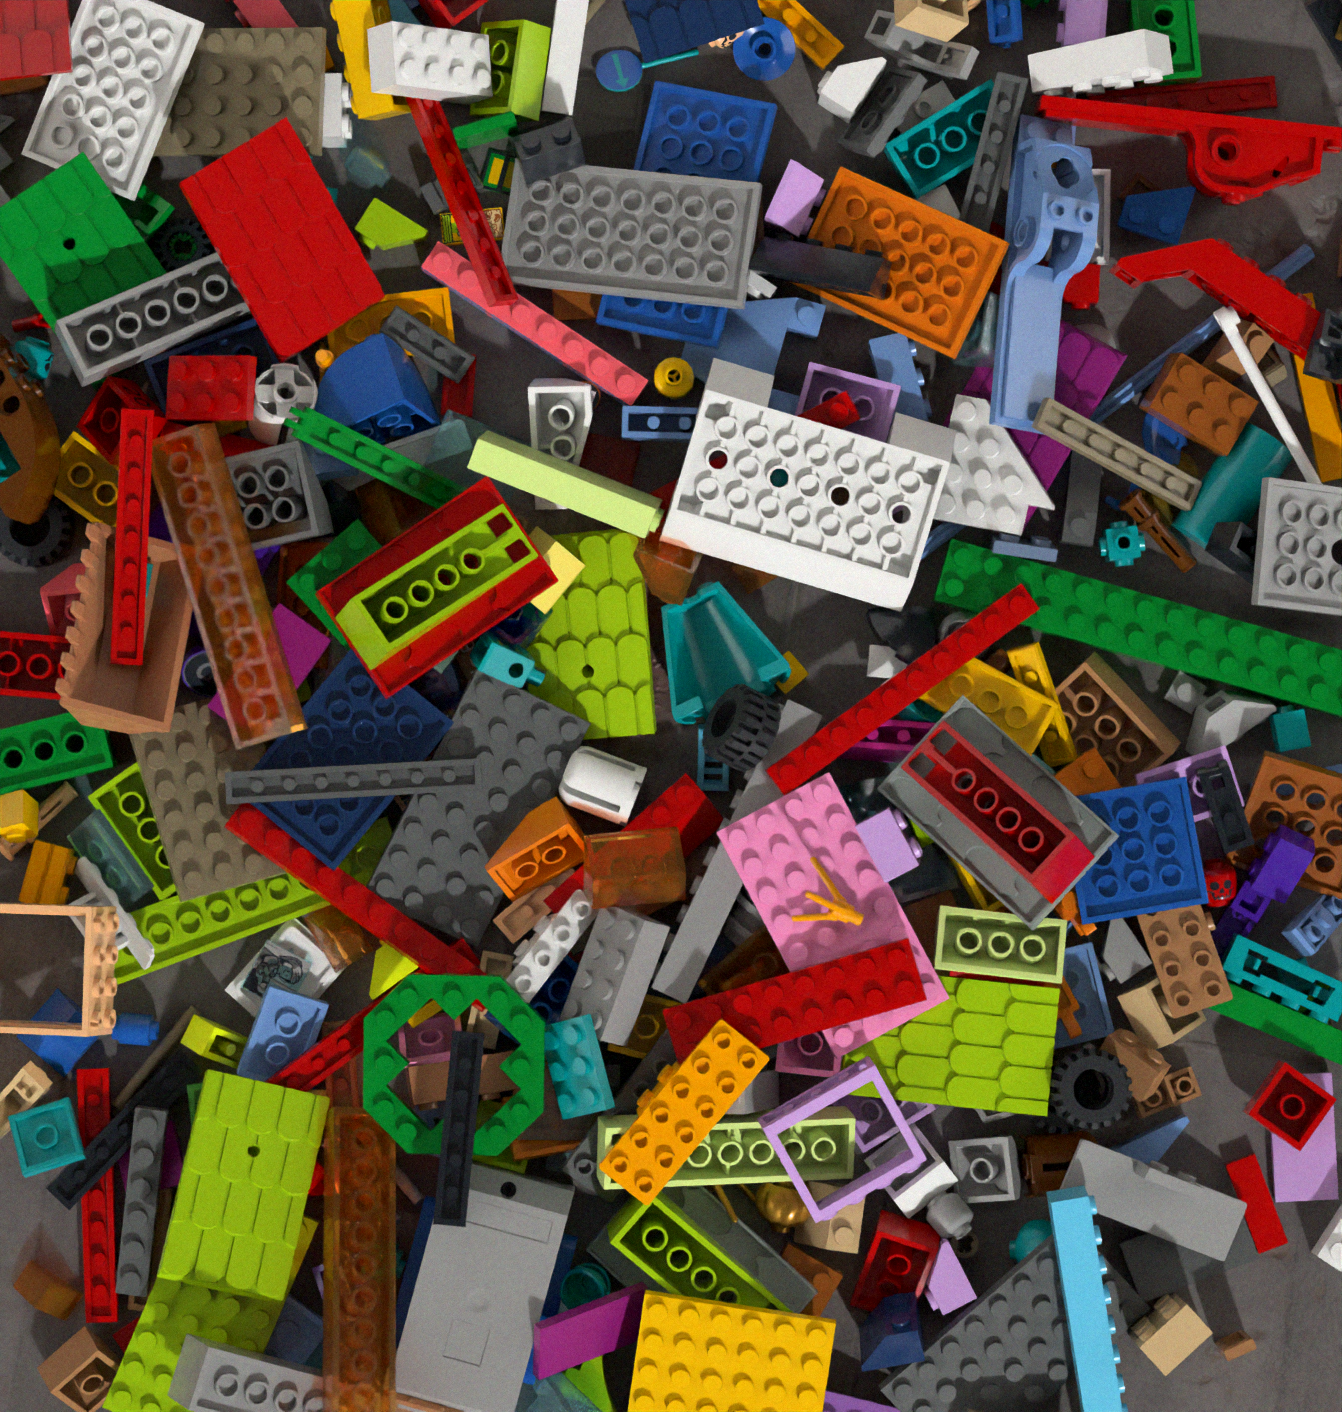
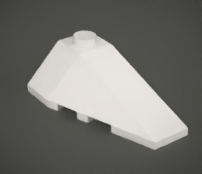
(559, 421)

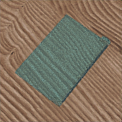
(454, 448)

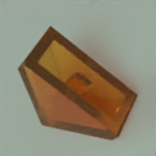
(47, 1291)

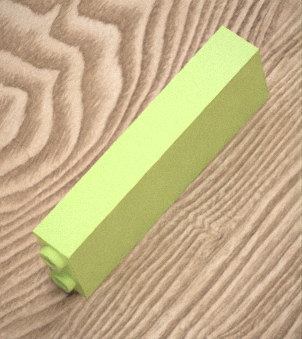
(566, 484)

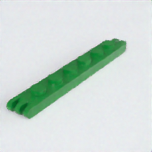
(372, 458)

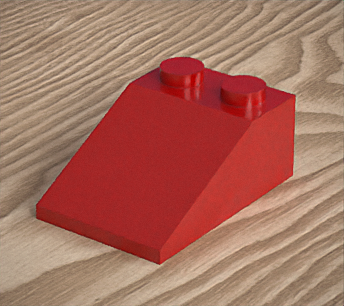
(895, 1260)

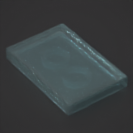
(117, 866)

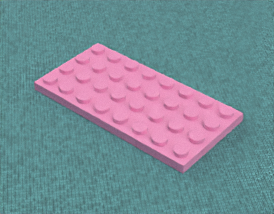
(774, 863)

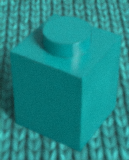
(1289, 729)

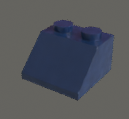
(892, 1333)

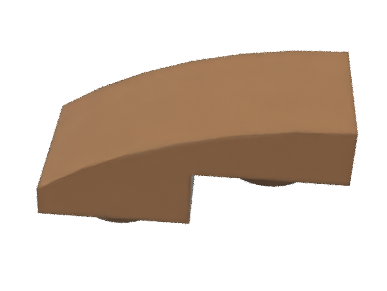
(1173, 1090)

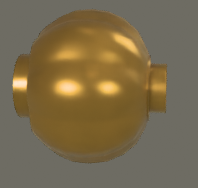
(781, 1205)

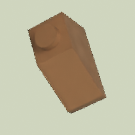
(1223, 358)

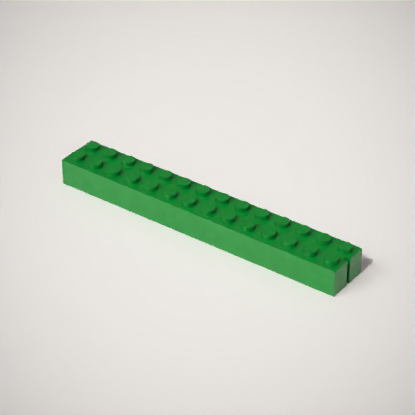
(1148, 628)

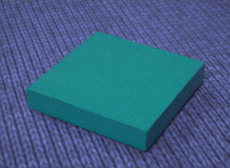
(46, 1137)

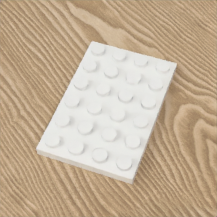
(120, 89)

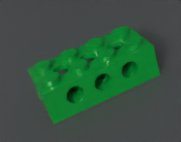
(1181, 33)
(64, 764)

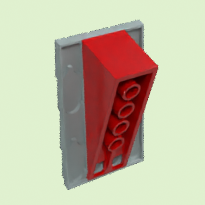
(998, 812)

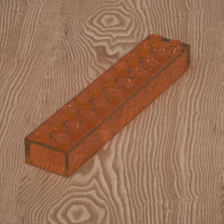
(225, 586)
(359, 1264)

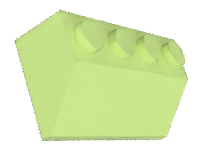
(999, 945)

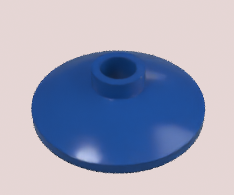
(769, 66)

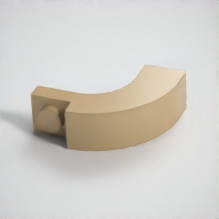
(22, 1093)

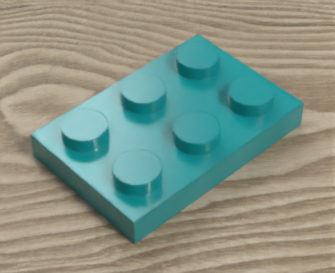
(577, 1067)

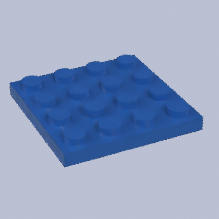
(1153, 860)

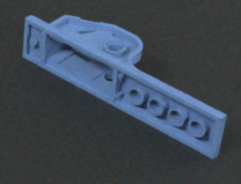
(1034, 293)

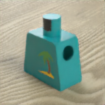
(495, 659)

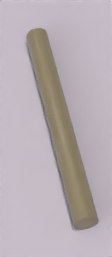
(155, 1058)

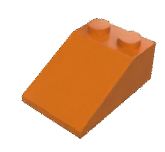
(537, 850)

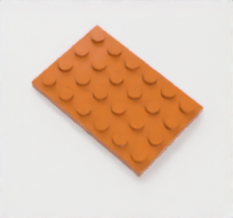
(937, 261)

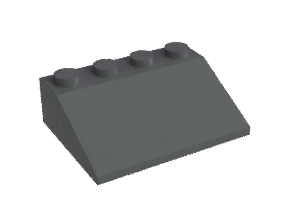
(279, 495)

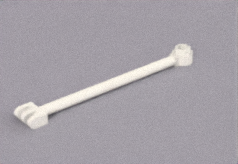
(1227, 320)

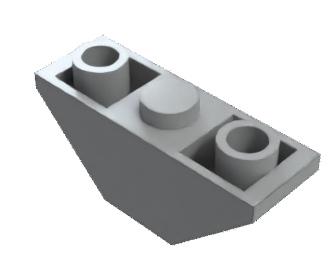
(1226, 719)

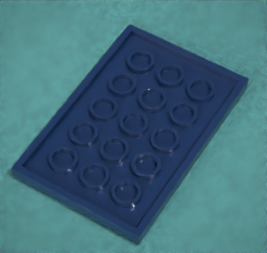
(349, 726)

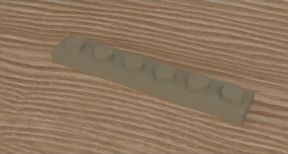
(1116, 454)

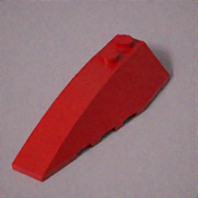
(679, 806)

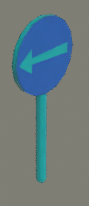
(623, 70)

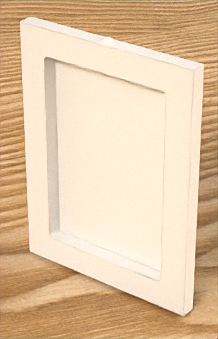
(300, 938)

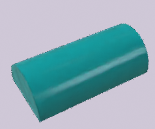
(940, 143)
(1234, 484)

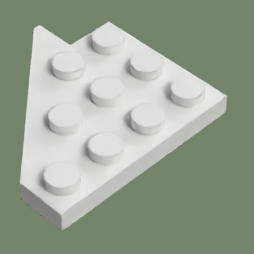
(987, 474)

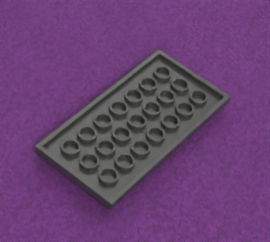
(446, 838)
(1006, 1345)

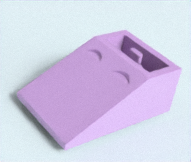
(889, 843)

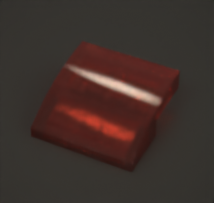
(610, 457)

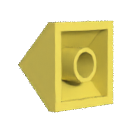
(561, 562)

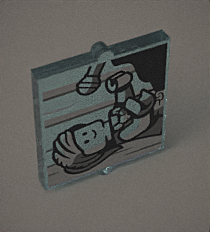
(276, 967)

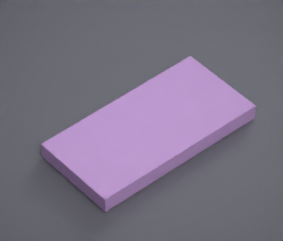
(1313, 1170)

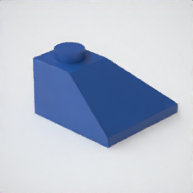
(56, 1050)

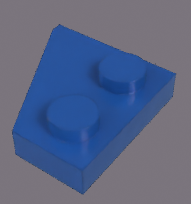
(1157, 214)

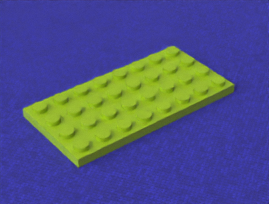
(185, 1308)

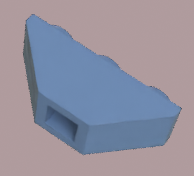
(1314, 925)

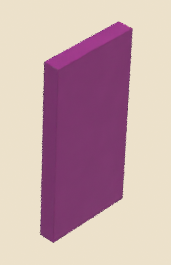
(301, 644)
(587, 1331)

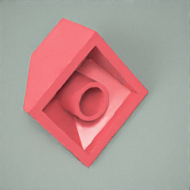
(57, 599)

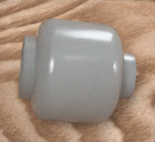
(949, 1215)

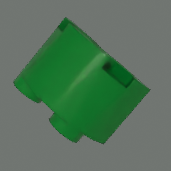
(146, 212)

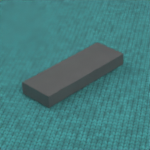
(427, 344)

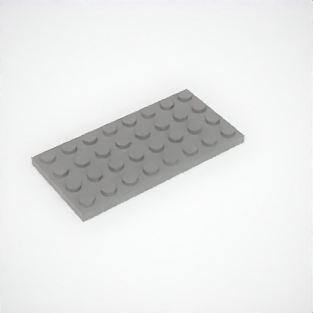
(633, 235)

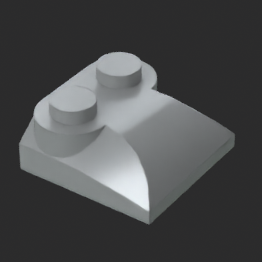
(986, 1168)

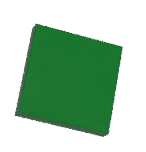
(485, 130)

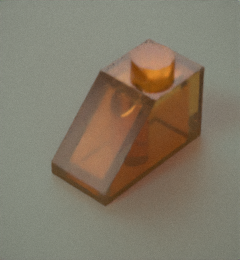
(338, 937)

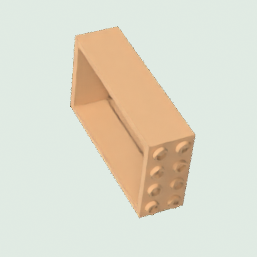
(98, 977)

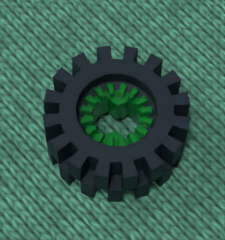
(173, 233)

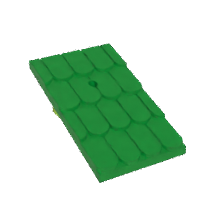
(64, 211)

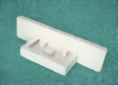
(101, 895)
(550, 944)

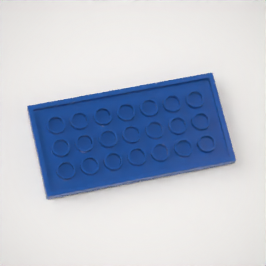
(702, 137)

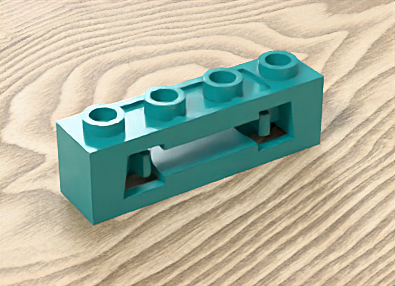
(1236, 957)

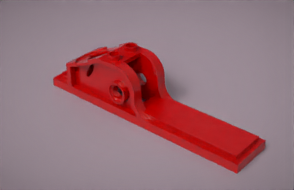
(1251, 144)

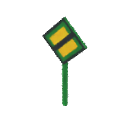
(498, 172)

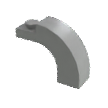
(921, 51)

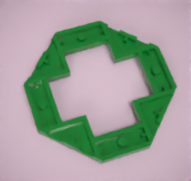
(454, 995)

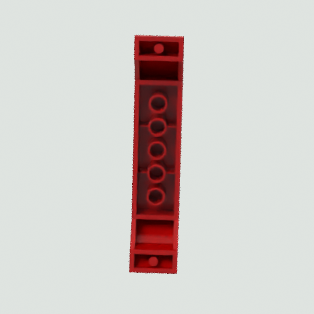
(1232, 283)

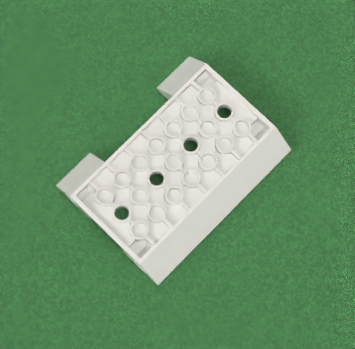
(797, 526)

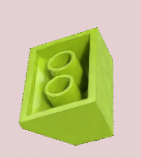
(517, 69)

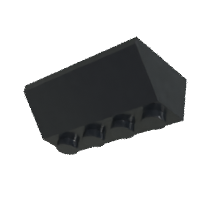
(821, 266)

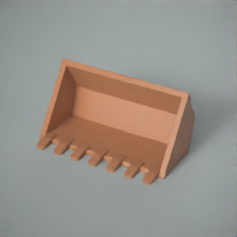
(119, 695)

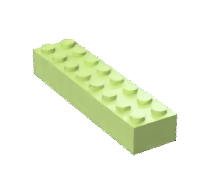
(741, 1153)

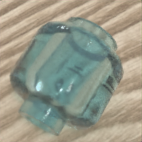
(368, 168)

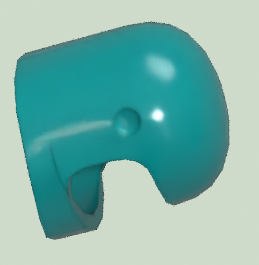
(580, 1280)

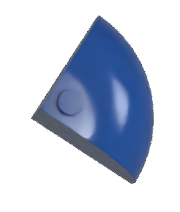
(377, 391)

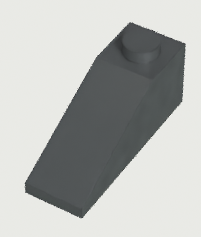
(1080, 502)

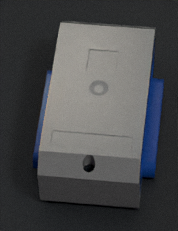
(480, 1289)

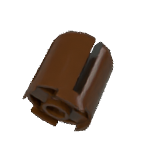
(1048, 1149)

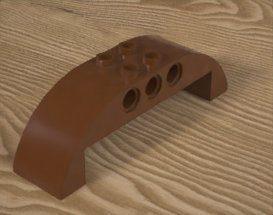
(30, 436)

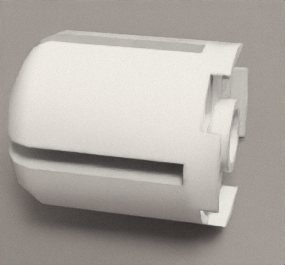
(272, 409)
(601, 784)

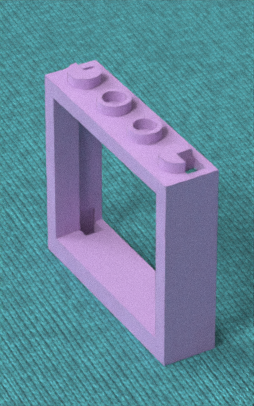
(817, 1099)

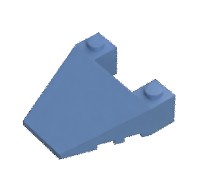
(755, 340)

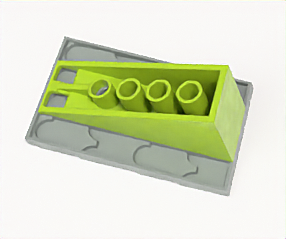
(695, 1250)

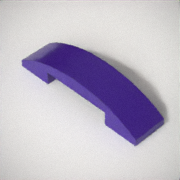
(1239, 916)

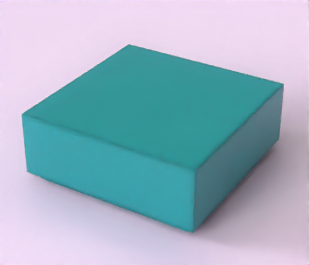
(1293, 981)

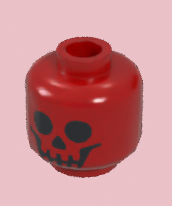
(1220, 882)

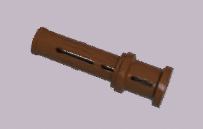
(1149, 520)

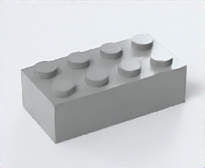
(616, 972)

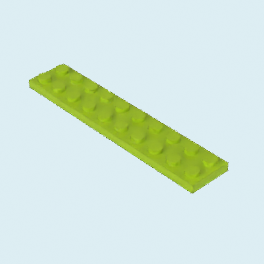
(223, 917)

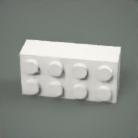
(429, 63)
(1101, 64)

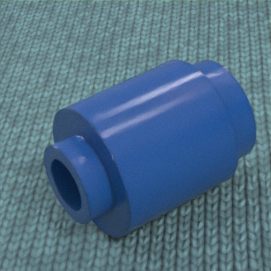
(135, 1029)

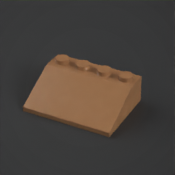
(1113, 720)

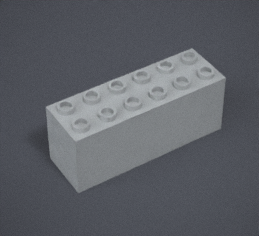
(235, 1379)

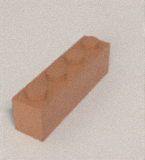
(429, 1082)

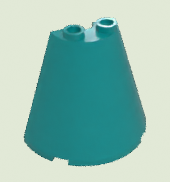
(712, 649)

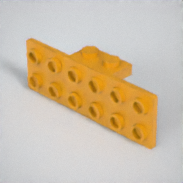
(682, 1111)

